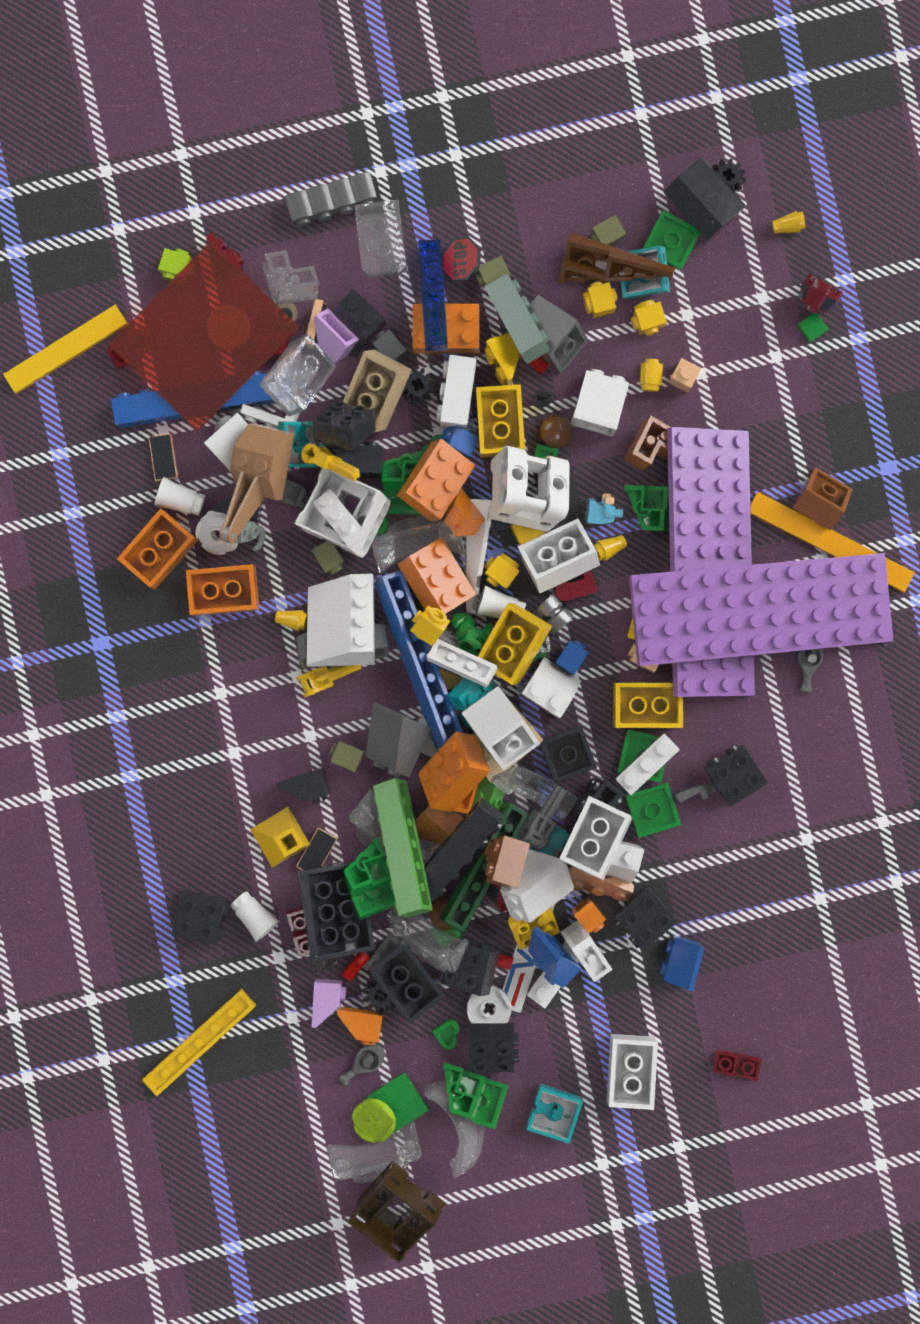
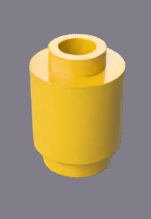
(651, 375)

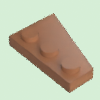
(610, 886)

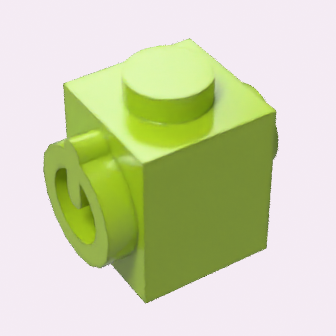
(173, 262)

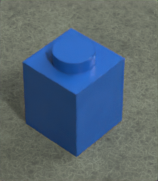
(460, 440)
(572, 656)

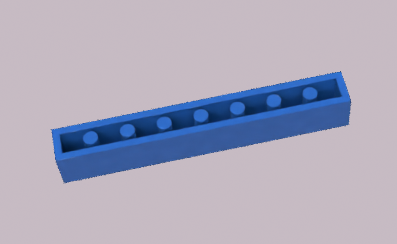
(151, 408)
(423, 674)

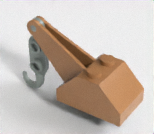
(259, 472)

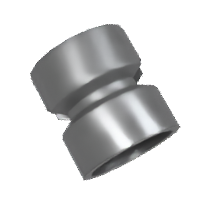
(553, 614)

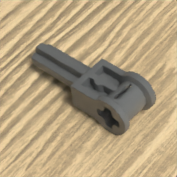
(540, 823)

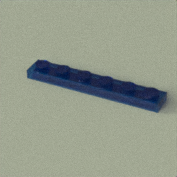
(432, 295)

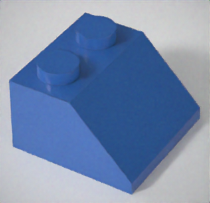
(552, 958)
(681, 962)

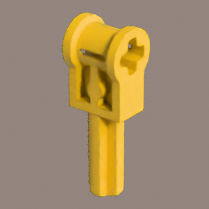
(322, 457)
(323, 678)

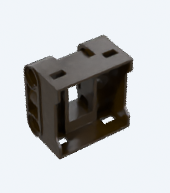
(382, 1225)

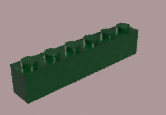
(473, 882)

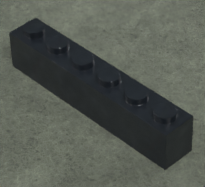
(461, 846)

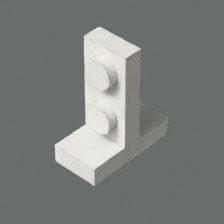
(255, 415)
(586, 950)

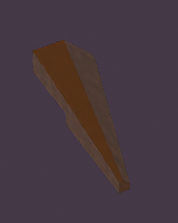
(594, 260)

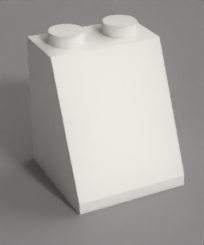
(600, 402)
(223, 440)
(551, 687)
(500, 728)
(626, 862)
(541, 886)

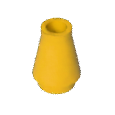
(790, 223)
(608, 547)
(293, 619)

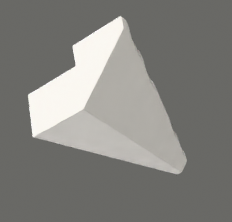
(475, 553)

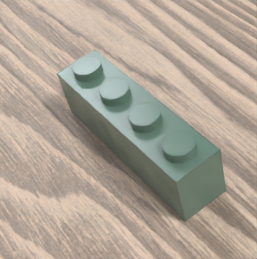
(517, 318)

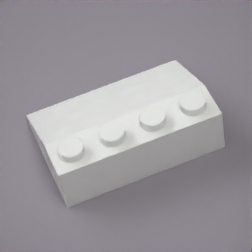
(341, 622)

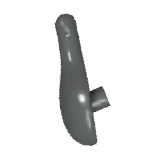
(809, 662)
(366, 1061)

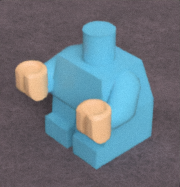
(602, 511)

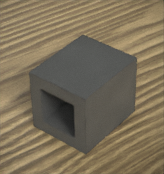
(389, 345)

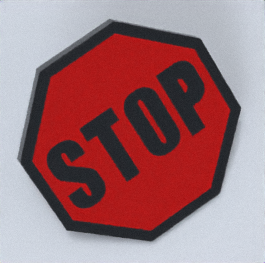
(461, 259)

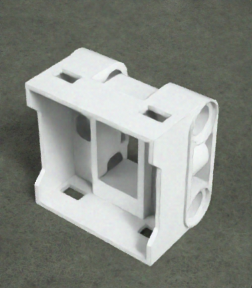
(510, 488)
(368, 513)

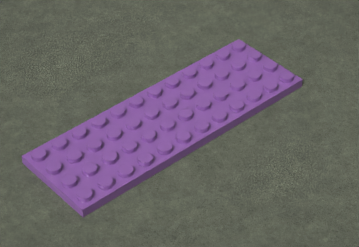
(710, 531)
(760, 609)

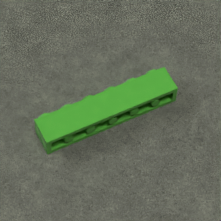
(402, 848)

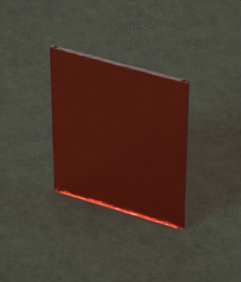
(204, 336)

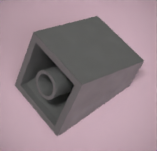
(563, 332)
(395, 740)

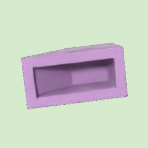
(333, 336)
(326, 999)

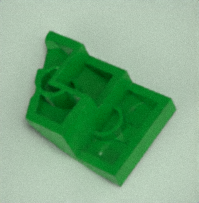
(393, 478)
(651, 506)
(369, 882)
(474, 1096)

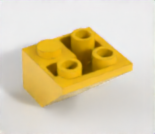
(504, 356)
(280, 837)
(523, 930)

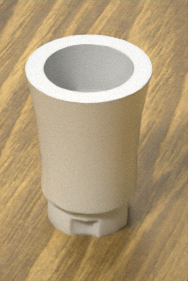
(179, 498)
(493, 603)
(254, 916)

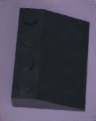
(330, 914)

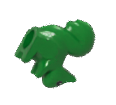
(467, 635)

